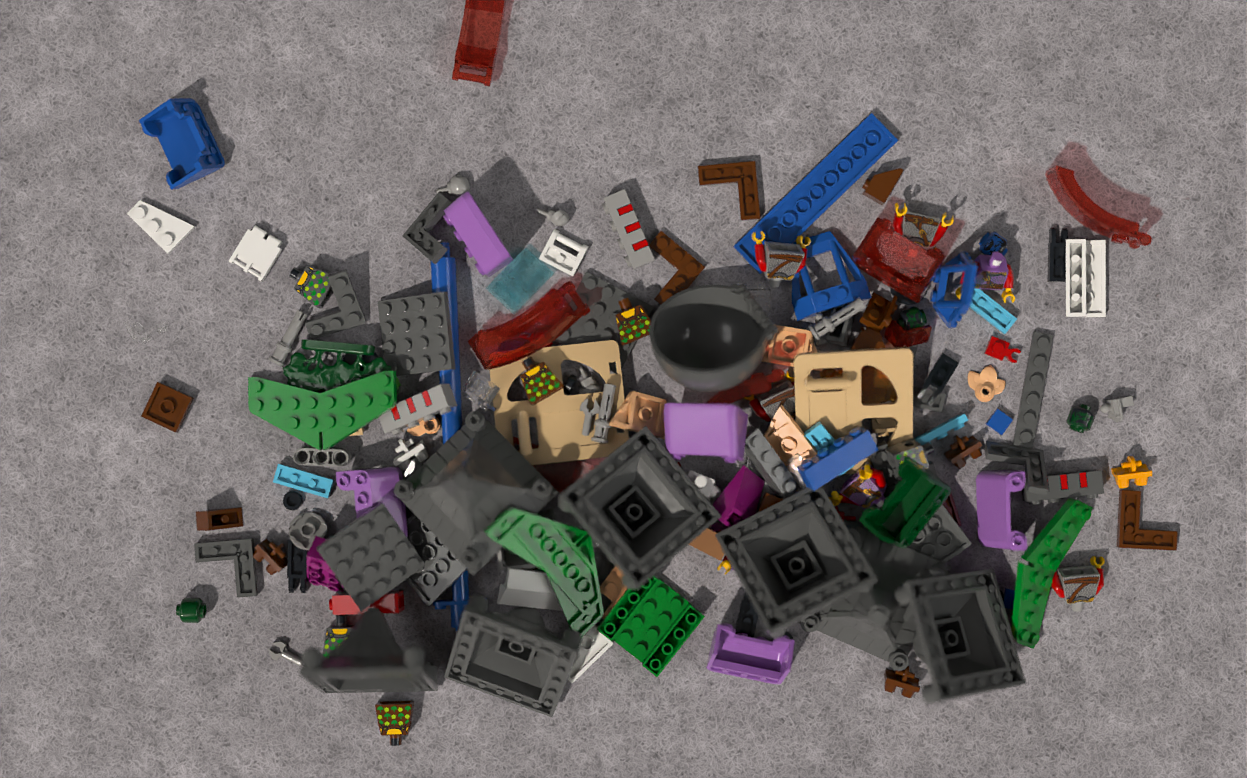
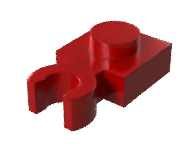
(999, 348)

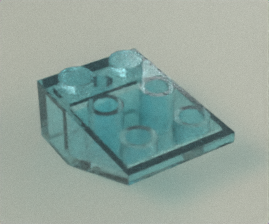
(520, 281)

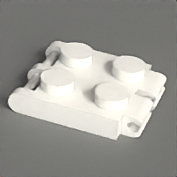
(257, 252)

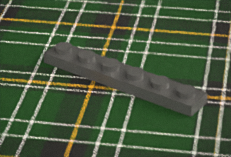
(1032, 389)

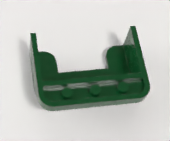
(908, 506)

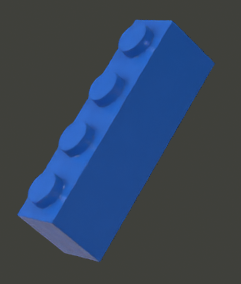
(837, 458)

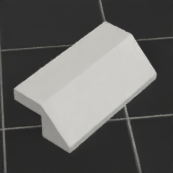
(1085, 278)
(528, 589)

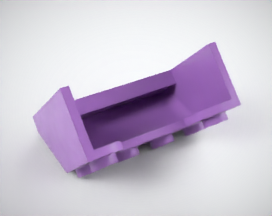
(477, 235)
(373, 487)
(750, 656)

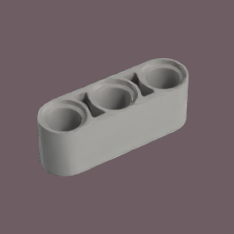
(313, 457)

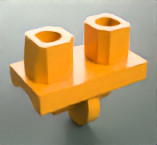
(1131, 470)

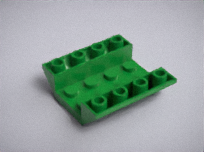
(651, 623)

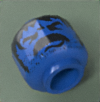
(992, 243)

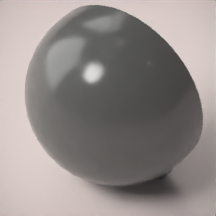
(710, 336)

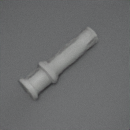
(856, 306)
(284, 347)
(602, 423)

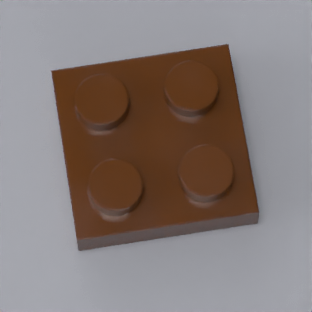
(167, 407)

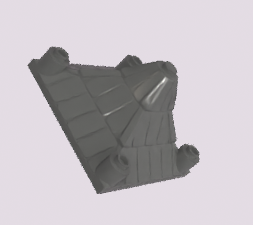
(470, 487)
(639, 507)
(795, 559)
(875, 618)
(962, 635)
(512, 656)
(369, 662)

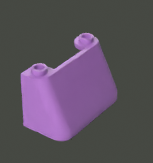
(705, 430)
(993, 509)

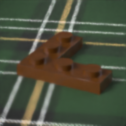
(741, 173)
(687, 266)
(1128, 526)

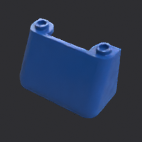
(185, 140)

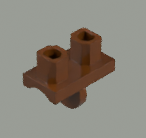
(962, 448)
(272, 554)
(902, 679)

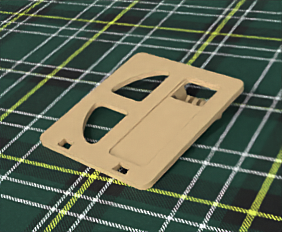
(842, 409)
(559, 415)

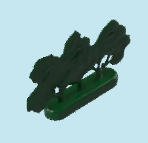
(331, 376)

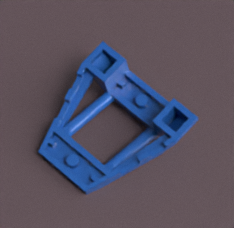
(834, 296)
(951, 309)

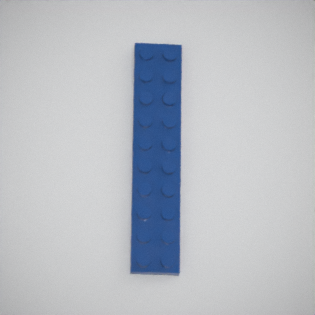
(820, 187)

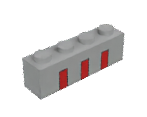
(628, 229)
(418, 408)

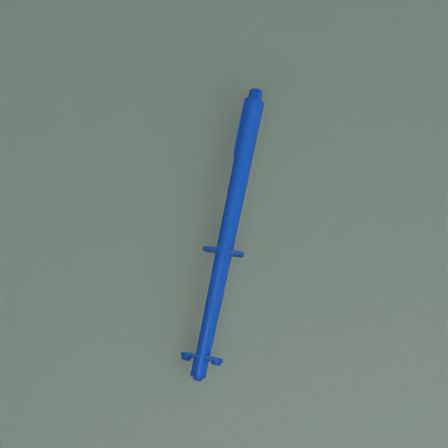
(444, 280)

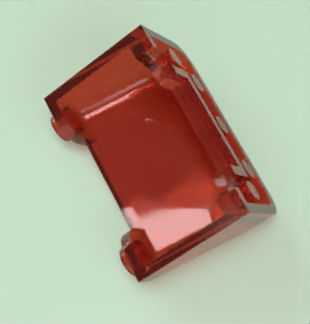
(897, 260)

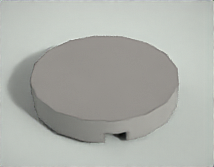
(305, 528)

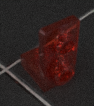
(900, 338)

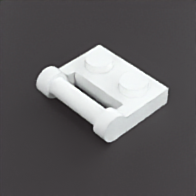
(560, 258)

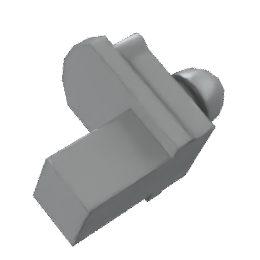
(1114, 407)

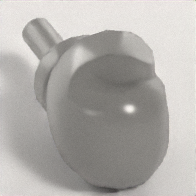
(456, 186)
(558, 218)
(589, 384)

